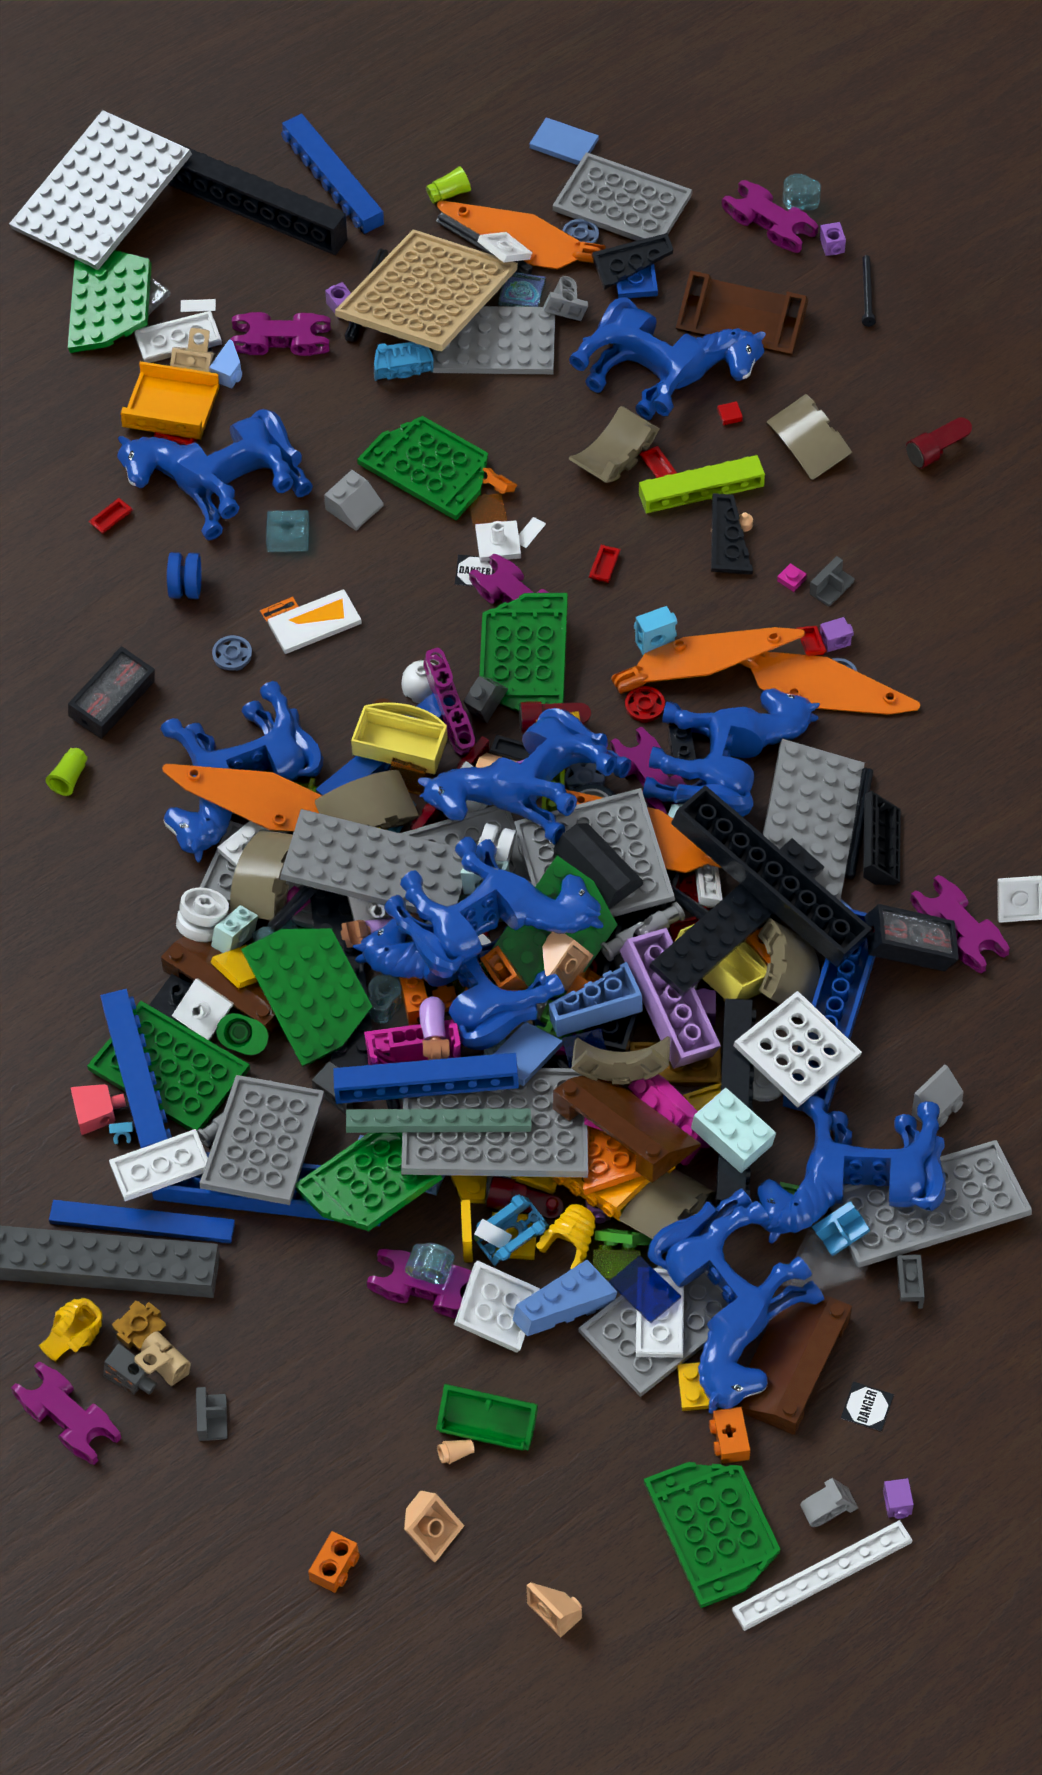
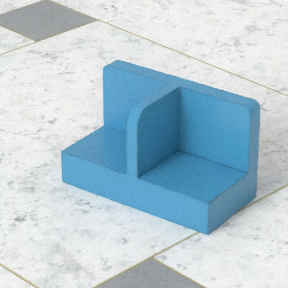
(841, 1228)

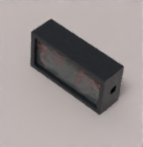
(111, 692)
(911, 937)

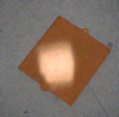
(487, 509)
(410, 774)

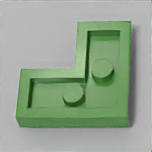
(629, 1238)

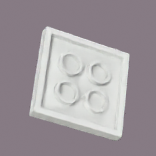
(491, 1304)

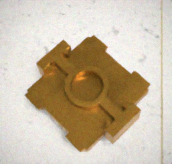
(138, 1324)

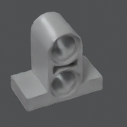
(564, 300)
(828, 1503)

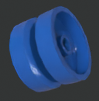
(184, 576)

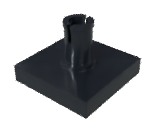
(170, 996)

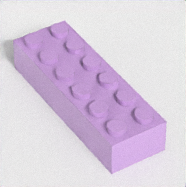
(671, 1014)

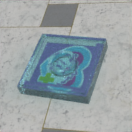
(522, 290)

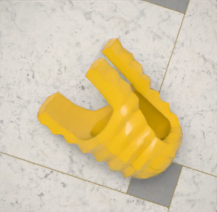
(574, 1226)
(73, 1328)

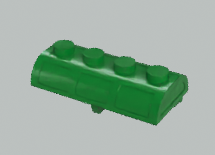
(487, 1417)

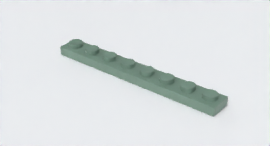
(438, 1120)

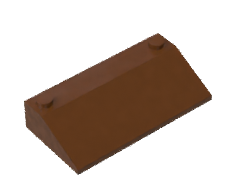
(720, 305)
(194, 959)
(628, 1120)
(793, 1359)

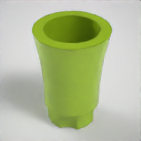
(449, 185)
(66, 773)

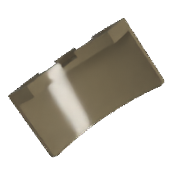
(809, 436)
(617, 446)
(371, 800)
(258, 873)
(792, 964)
(620, 1066)
(665, 1202)

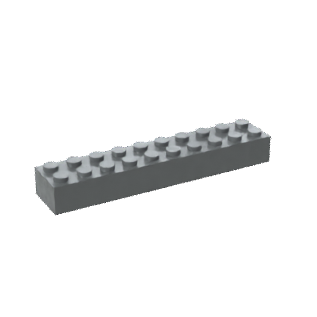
(108, 1261)

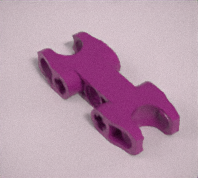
(760, 209)
(295, 334)
(503, 584)
(449, 713)
(640, 764)
(970, 935)
(400, 1285)
(78, 1424)

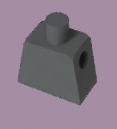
(484, 697)

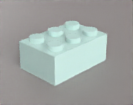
(733, 1130)

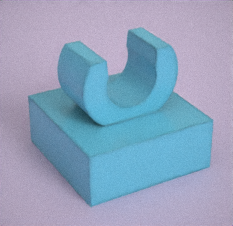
(121, 1128)

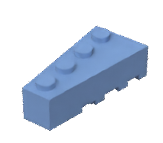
(597, 1003)
(564, 1299)

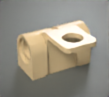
(195, 356)
(163, 1358)

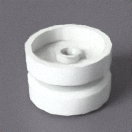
(504, 844)
(200, 912)

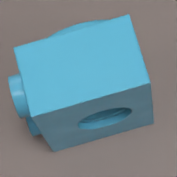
(655, 629)

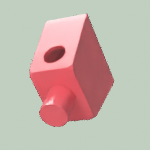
(95, 1106)

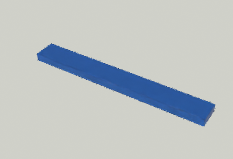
(142, 1221)

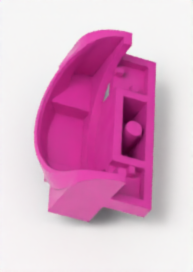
(670, 1103)

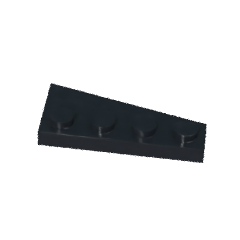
(627, 259)
(727, 538)

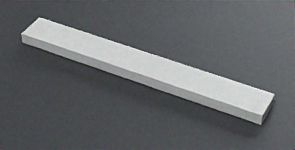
(821, 1575)

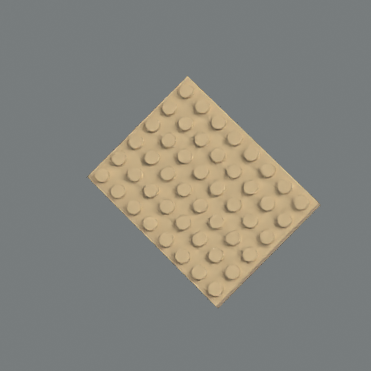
(426, 290)

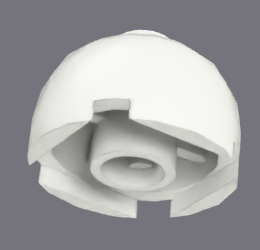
(415, 682)

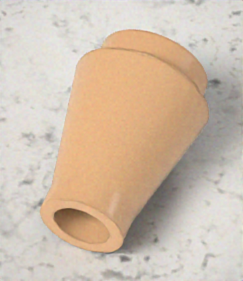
(454, 1450)

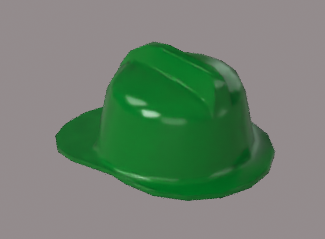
(242, 1034)

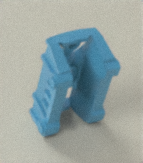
(402, 360)
(507, 1219)

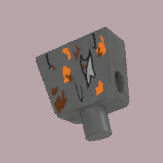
(126, 1373)

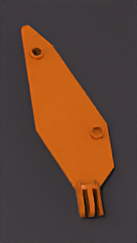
(547, 243)
(702, 655)
(827, 683)
(250, 794)
(676, 849)

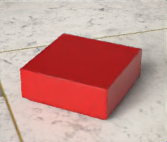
(730, 413)

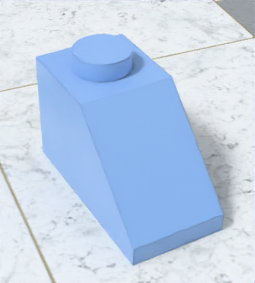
(227, 365)

